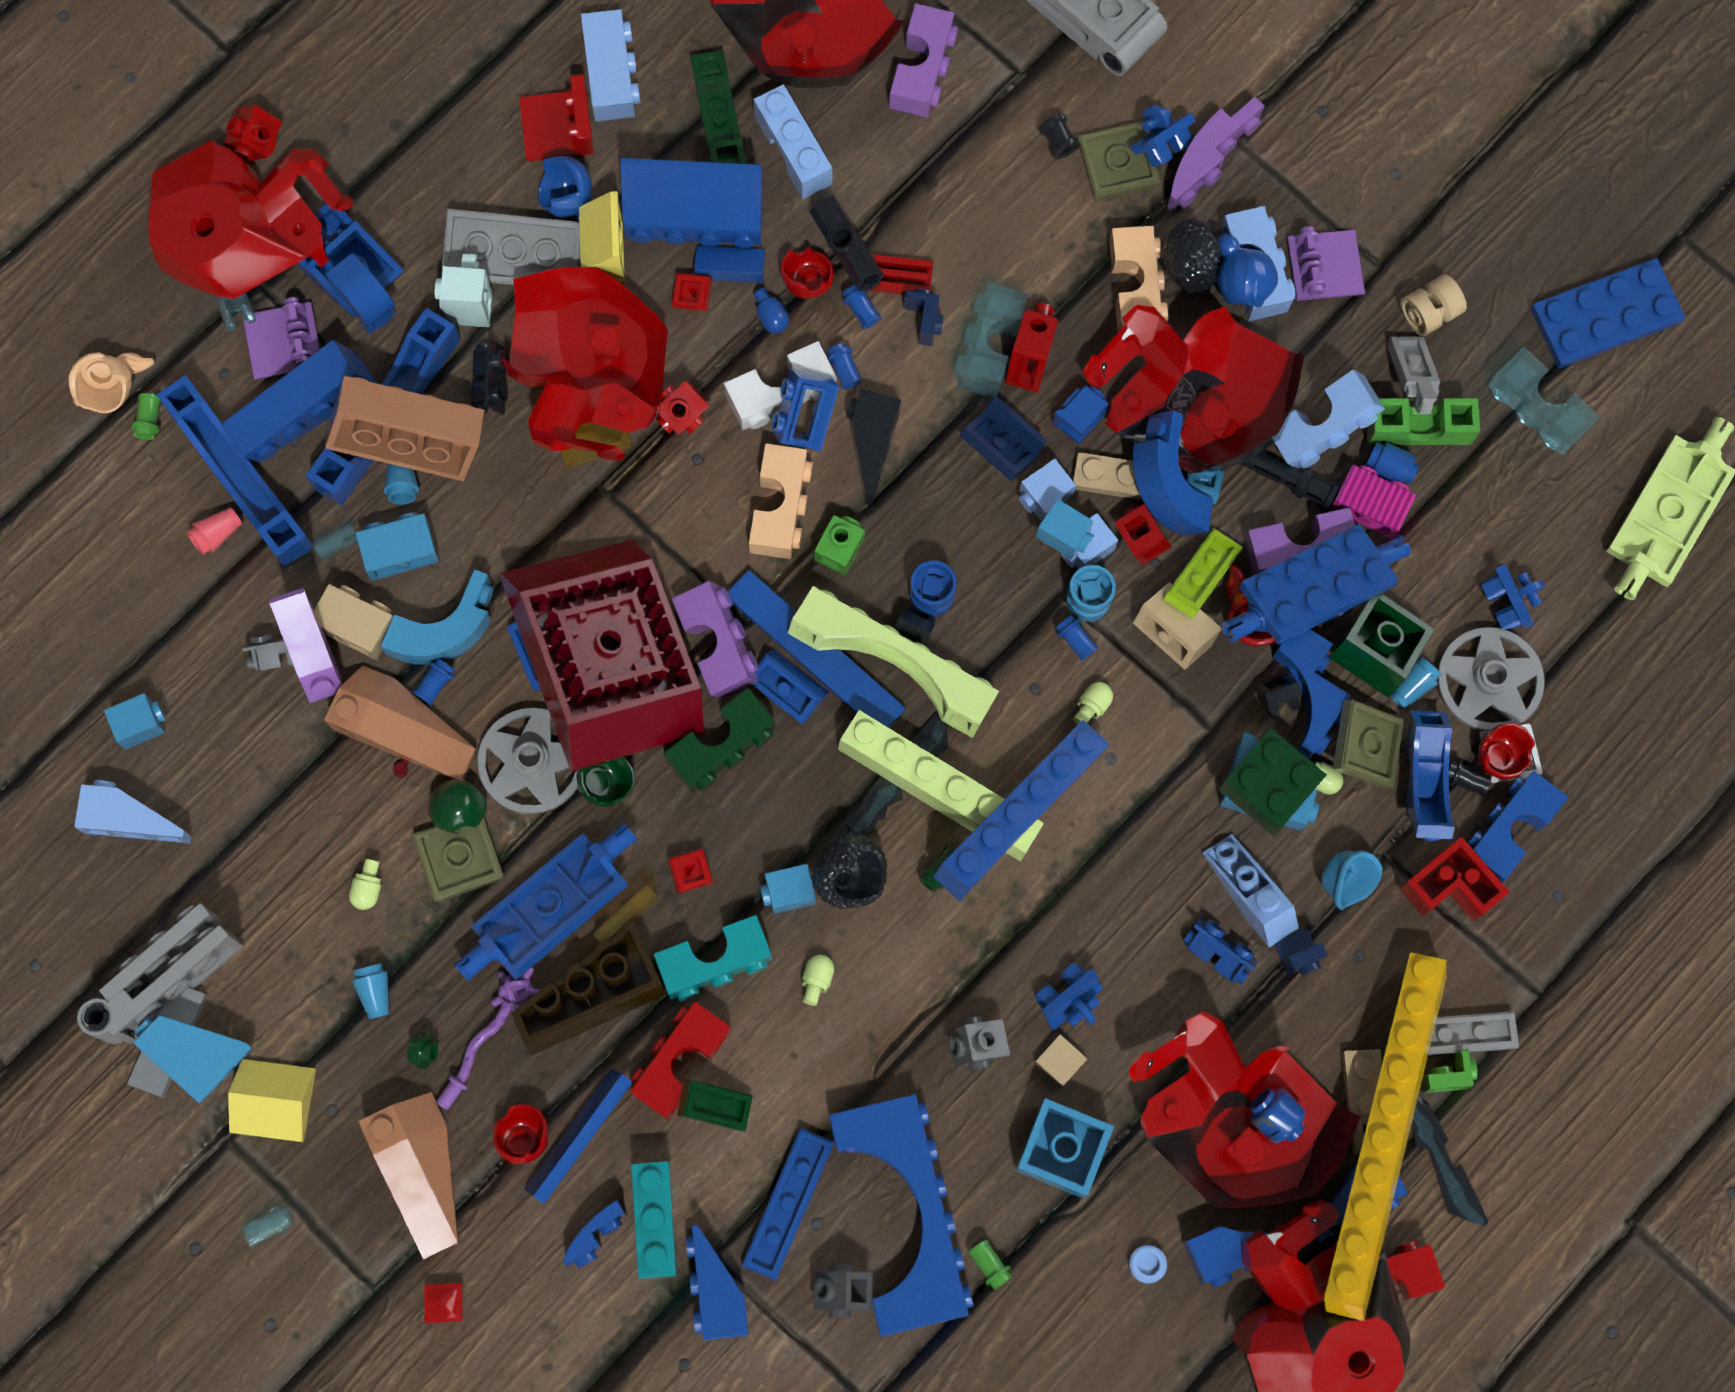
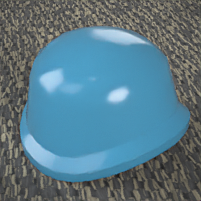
(1351, 877)

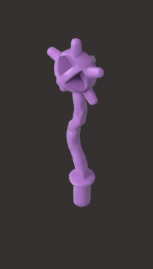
(511, 995)

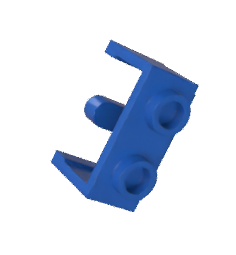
(792, 396)

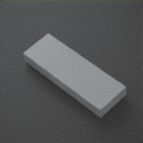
(1474, 1033)
(146, 1073)

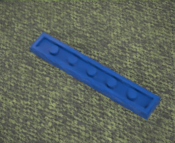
(828, 666)

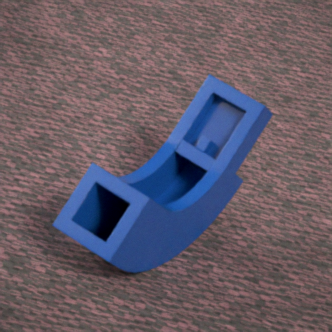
(1161, 479)

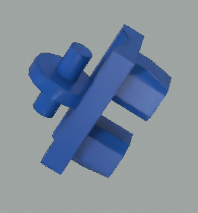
(1162, 130)
(1517, 613)
(1074, 1002)

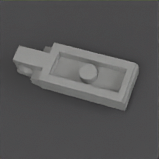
(1415, 371)

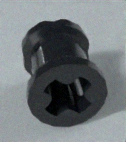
(1059, 136)

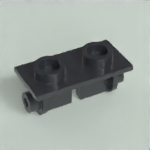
(489, 364)

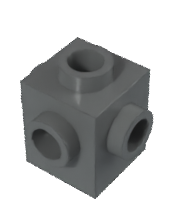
(978, 1043)
(835, 1291)

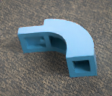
(445, 639)

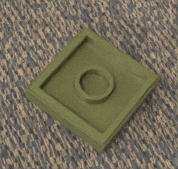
(1112, 163)
(1368, 744)
(458, 861)

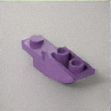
(1206, 153)

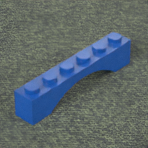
(415, 366)
(235, 471)
(1020, 810)
(1220, 1249)

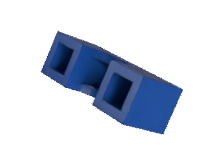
(1531, 801)

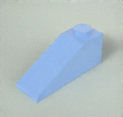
(114, 813)

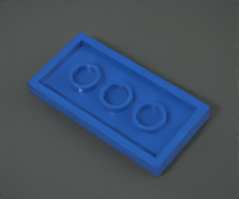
(1607, 313)

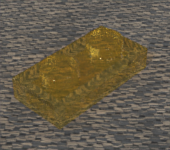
(594, 433)

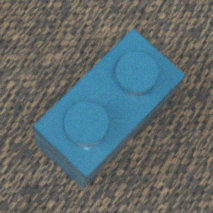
(397, 546)

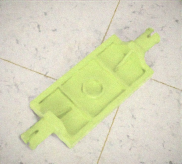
(1672, 509)

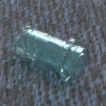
(334, 542)
(267, 1226)

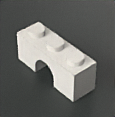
(756, 402)

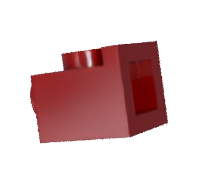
(1151, 544)

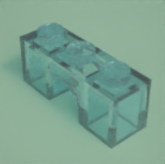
(998, 313)
(1558, 424)

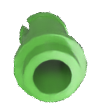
(146, 418)
(990, 1265)

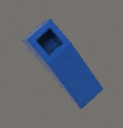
(720, 1299)

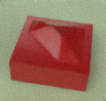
(691, 292)
(689, 871)
(443, 1303)

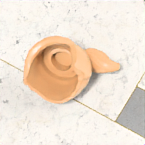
(104, 381)

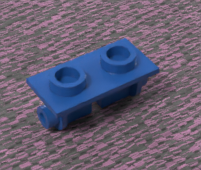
(1233, 957)

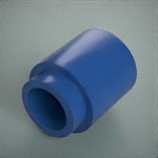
(1393, 463)

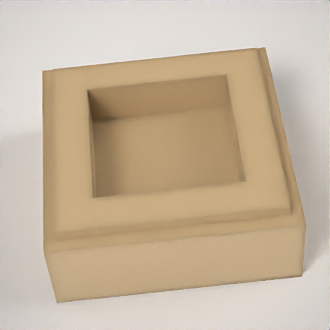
(1061, 1060)

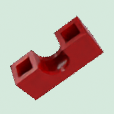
(695, 1031)
(1415, 1270)

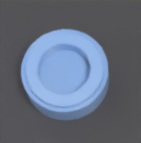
(1147, 1264)

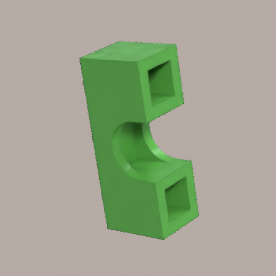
(1451, 423)

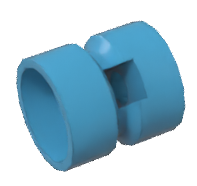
(1090, 593)

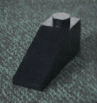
(872, 430)

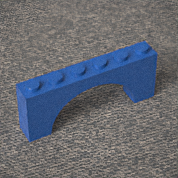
(933, 1286)

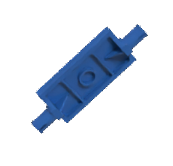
(1316, 585)
(549, 905)

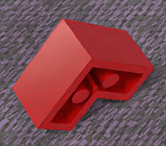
(1459, 874)

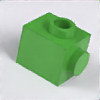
(840, 544)

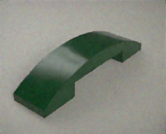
(717, 108)

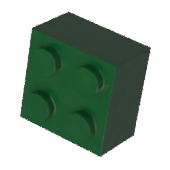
(1381, 644)
(1272, 782)

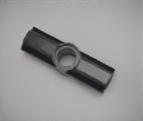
(853, 257)

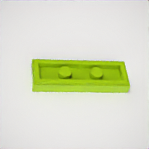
(1203, 573)

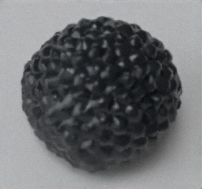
(1191, 256)
(850, 871)

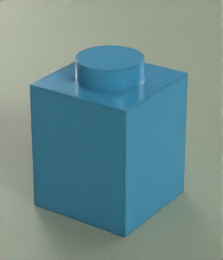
(1066, 530)
(136, 721)
(788, 889)

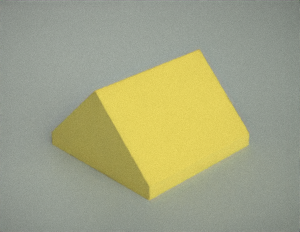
(602, 236)
(270, 1100)

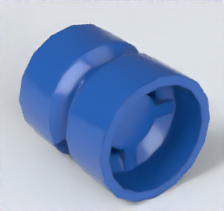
(932, 588)

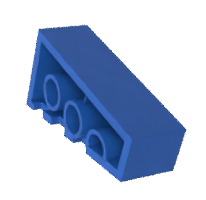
(294, 402)

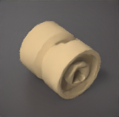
(1436, 303)

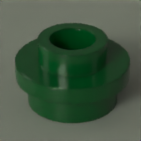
(422, 1050)

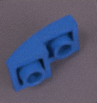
(585, 1244)

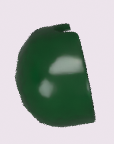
(606, 782)
(456, 806)

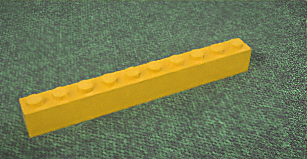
(1386, 1137)

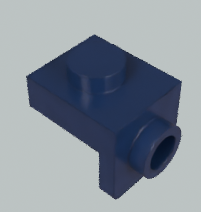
(928, 303)
(1300, 953)

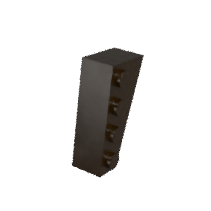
(590, 993)

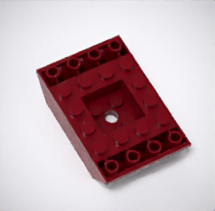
(597, 697)

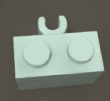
(465, 293)

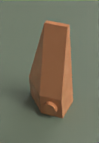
(391, 718)
(415, 1162)

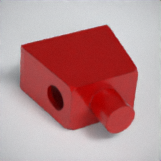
(1032, 348)

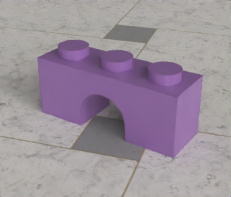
(916, 86)
(1271, 546)
(730, 665)

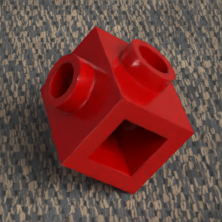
(252, 133)
(692, 400)

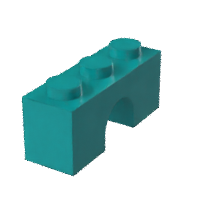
(745, 951)
(654, 1220)

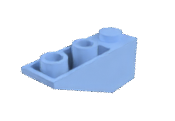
(1252, 891)

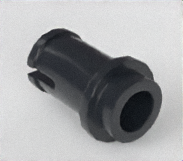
(1468, 778)

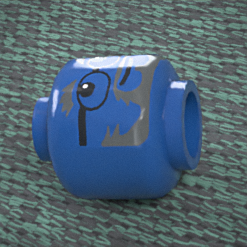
(1277, 1115)

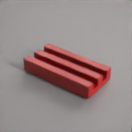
(906, 264)

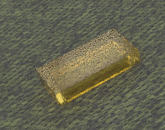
(630, 911)

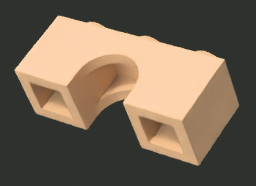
(1136, 253)
(775, 531)

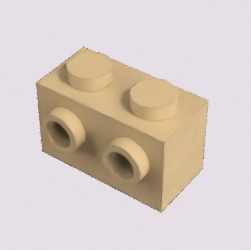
(353, 620)
(1174, 631)

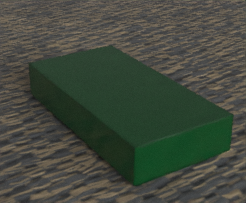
(714, 1105)

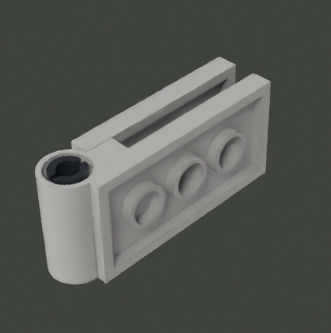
(1107, 29)
(161, 973)

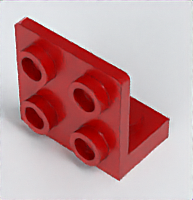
(557, 123)

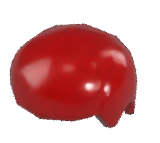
(807, 273)
(1506, 751)
(521, 1134)

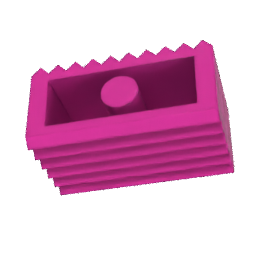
(1374, 501)

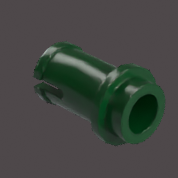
(927, 877)

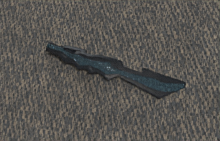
(884, 793)
(1453, 1183)

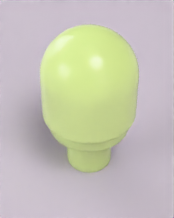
(1094, 702)
(1332, 782)
(365, 886)
(817, 978)

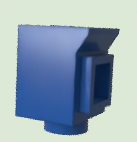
(1081, 413)

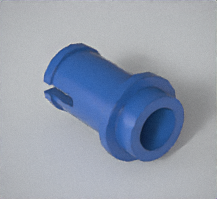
(861, 307)
(844, 366)
(1076, 637)
(434, 681)

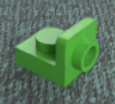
(1444, 1079)

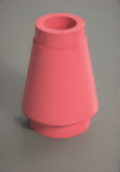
(213, 530)

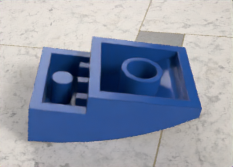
(340, 239)

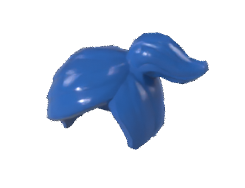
(564, 186)
(1244, 274)

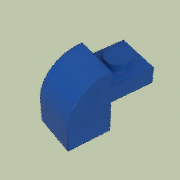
(361, 293)

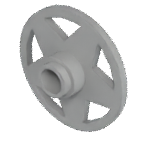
(1490, 678)
(528, 762)

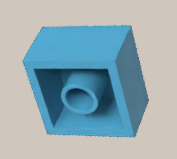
(1064, 1148)

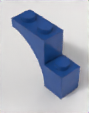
(1323, 700)
(1428, 779)

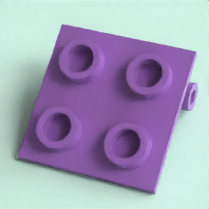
(1325, 264)
(281, 338)

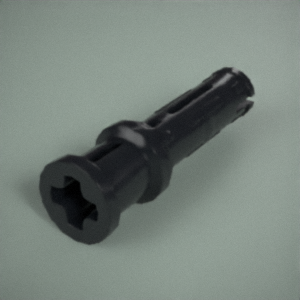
(1303, 483)

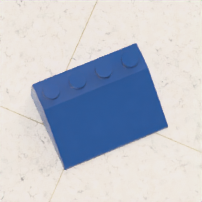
(692, 202)

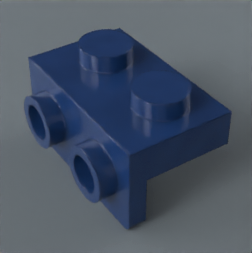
(1004, 439)

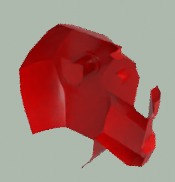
(228, 229)
(590, 351)

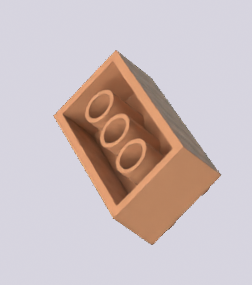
(404, 428)

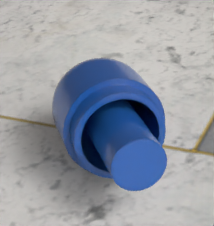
(771, 312)

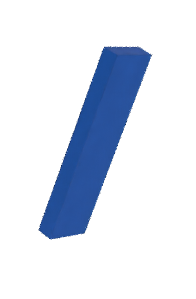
(578, 1135)
(788, 1204)

